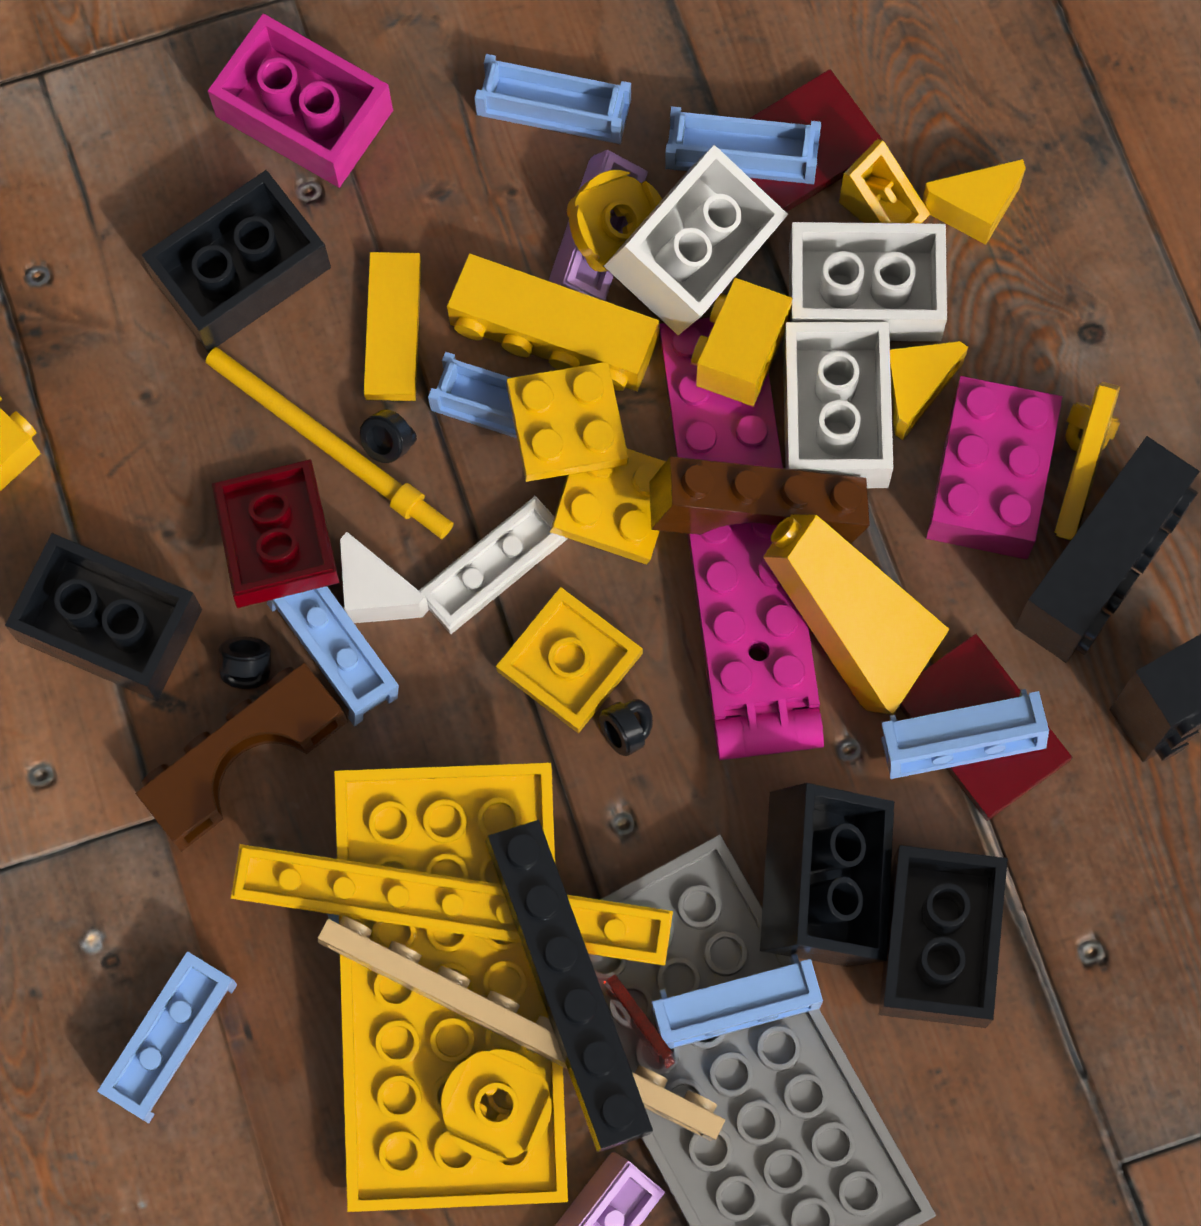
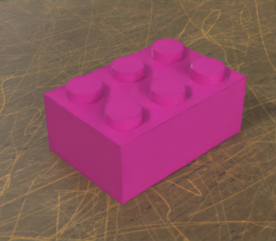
(301, 100)
(994, 467)

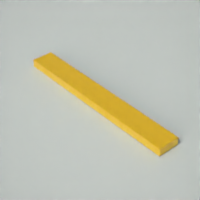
(435, 902)

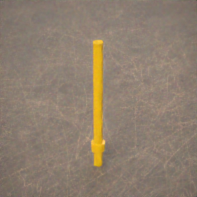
(404, 498)

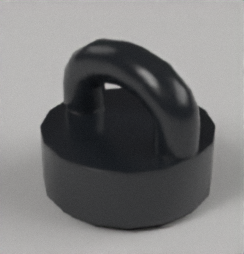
(386, 436)
(244, 662)
(622, 727)

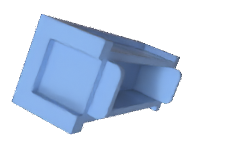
(553, 101)
(756, 146)
(473, 396)
(338, 650)
(965, 735)
(737, 1004)
(166, 1036)

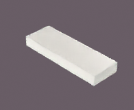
(492, 565)

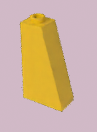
(855, 611)

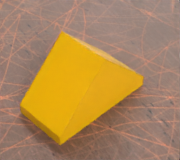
(879, 190)
(975, 199)
(919, 378)

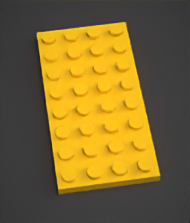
(407, 1045)

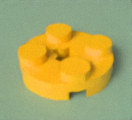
(591, 214)
(509, 1133)

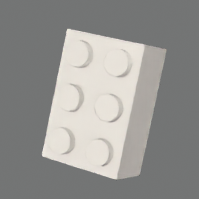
(696, 240)
(870, 276)
(838, 399)

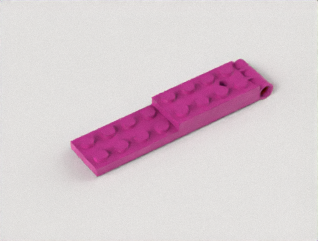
(740, 602)

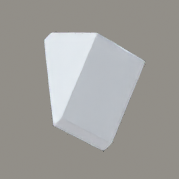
(374, 589)

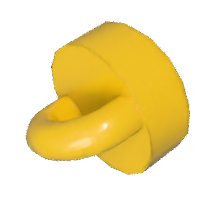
(1077, 421)

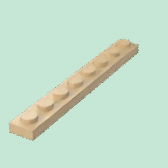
(500, 1016)

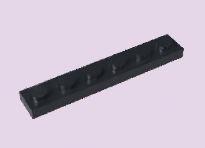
(568, 986)

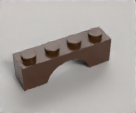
(707, 495)
(291, 713)

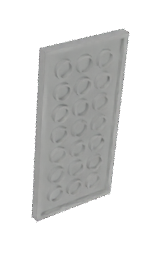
(798, 1122)

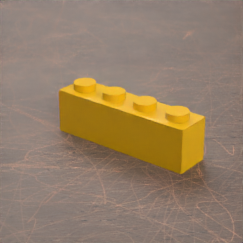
(551, 321)

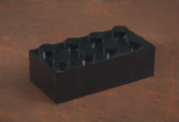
(1100, 559)

